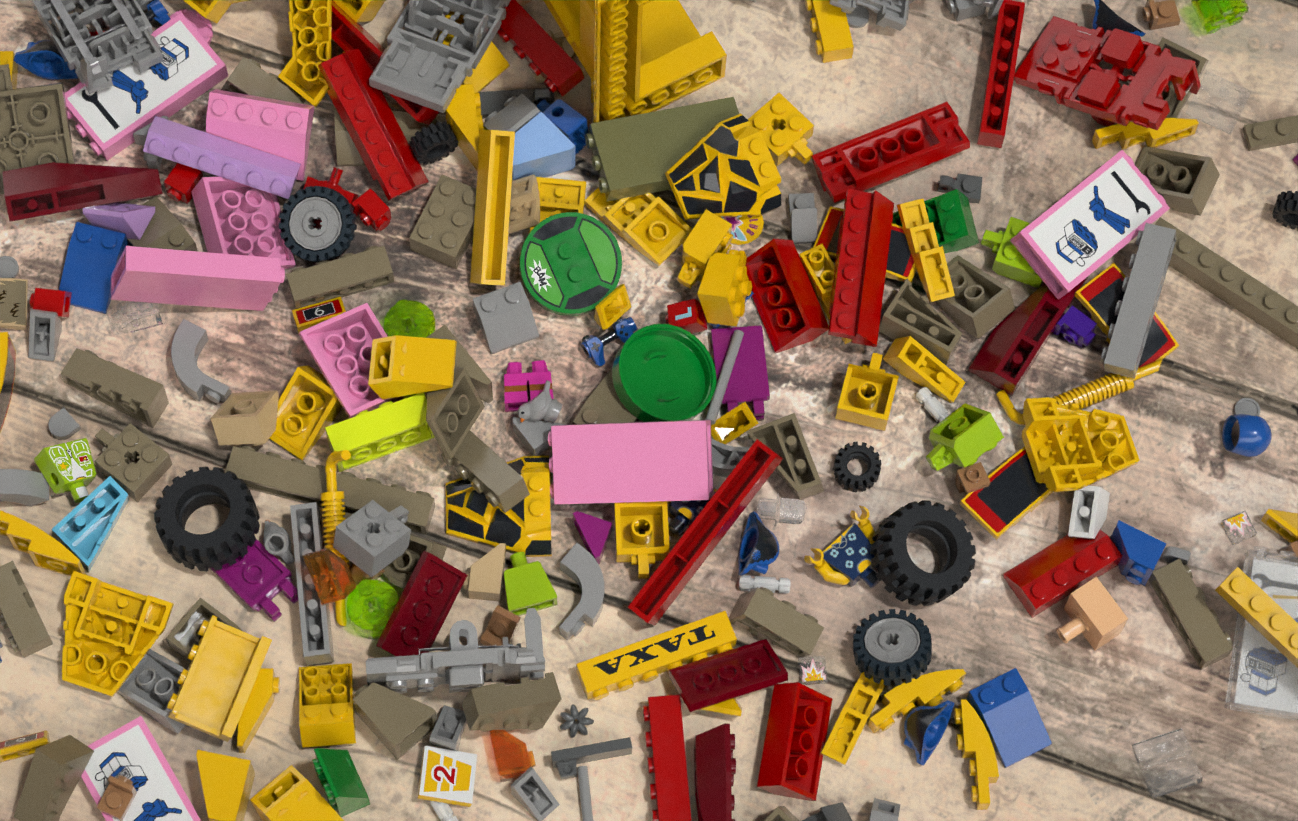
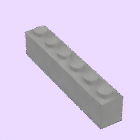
(1139, 301)
(313, 615)

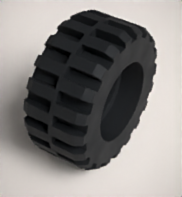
(198, 490)
(949, 540)

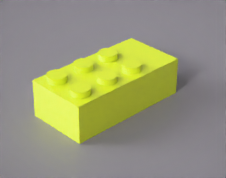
(381, 431)

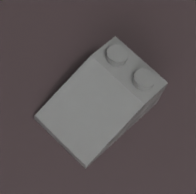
(152, 686)

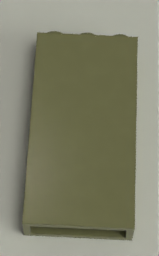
(640, 148)

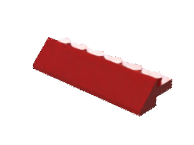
(372, 124)
(890, 151)
(861, 267)

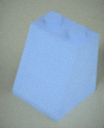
(541, 150)

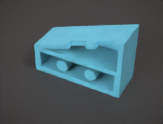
(91, 522)

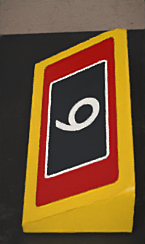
(317, 313)
(23, 745)

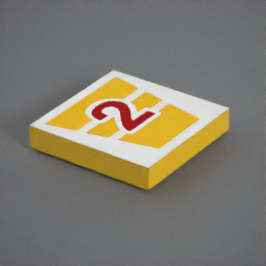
(447, 776)

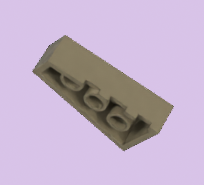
(116, 386)

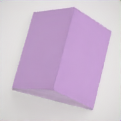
(121, 217)

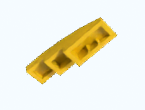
(1132, 134)
(925, 250)
(853, 719)

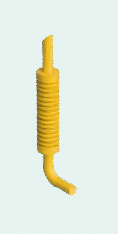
(1087, 394)
(334, 516)

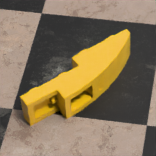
(821, 274)
(923, 691)
(976, 744)

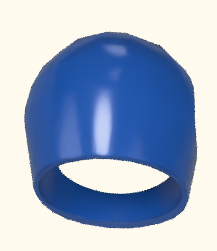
(1253, 435)

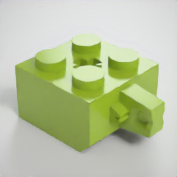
(1008, 259)
(963, 437)

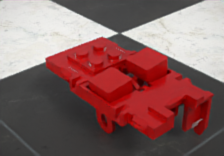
(1067, 67)

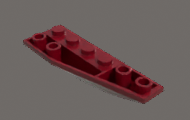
(70, 187)
(1021, 338)
(714, 774)

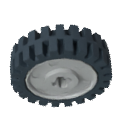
(298, 223)
(892, 647)

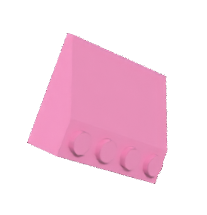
(263, 124)
(240, 220)
(344, 355)

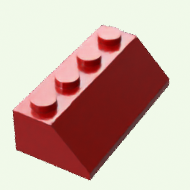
(784, 295)
(1061, 570)
(794, 741)

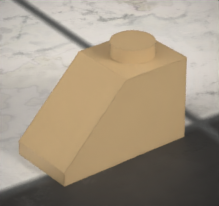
(487, 575)

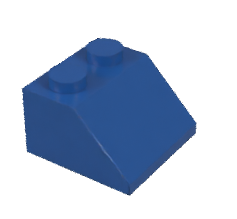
(1138, 551)

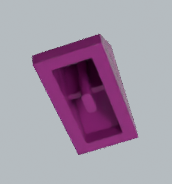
(593, 533)

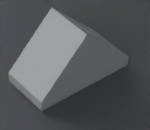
(44, 334)
(533, 434)
(534, 795)

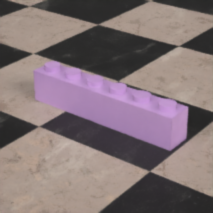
(221, 157)

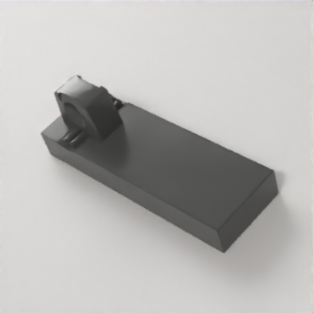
(495, 100)
(566, 759)

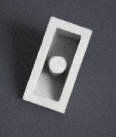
(1088, 512)

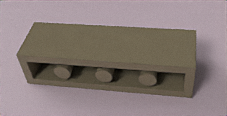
(340, 277)
(488, 473)
(1191, 614)

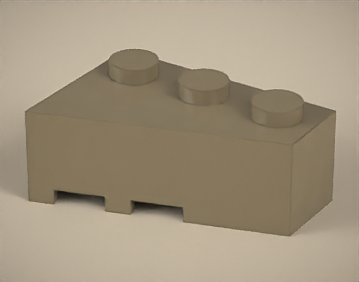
(915, 317)
(512, 706)

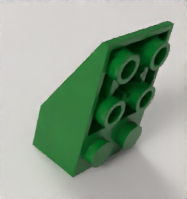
(951, 221)
(340, 780)

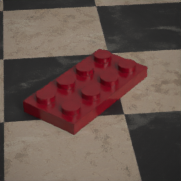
(422, 607)
(728, 675)

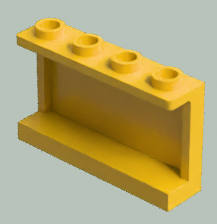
(218, 679)

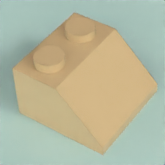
(246, 418)

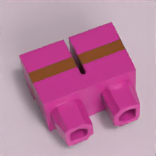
(517, 382)

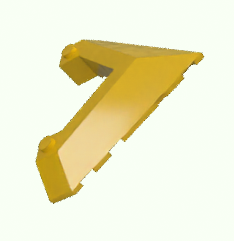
(311, 42)

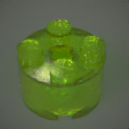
(1219, 12)
(408, 315)
(366, 596)

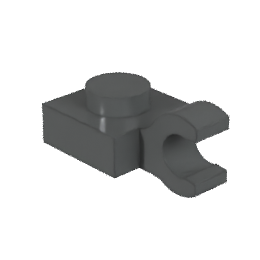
(967, 184)

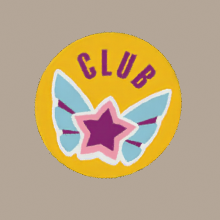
(745, 228)

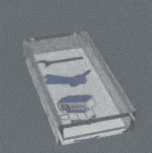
(1259, 673)

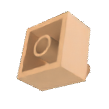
(1093, 615)

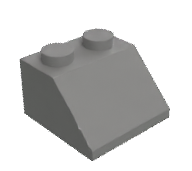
(513, 116)
(505, 317)

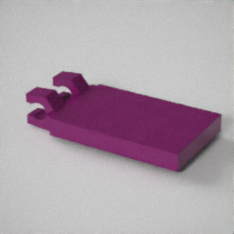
(749, 373)
(258, 580)

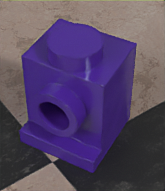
(1076, 327)

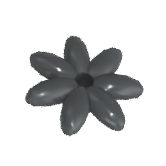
(576, 725)

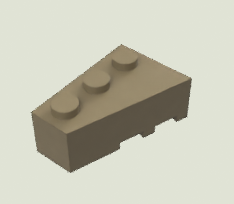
(252, 80)
(797, 466)
(20, 613)
(777, 621)
(52, 779)

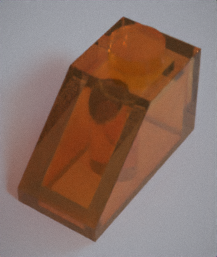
(329, 575)
(510, 755)

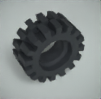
(433, 142)
(1287, 209)
(859, 452)

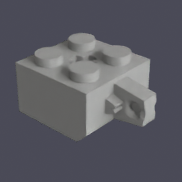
(373, 537)

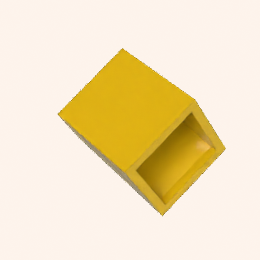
(225, 785)

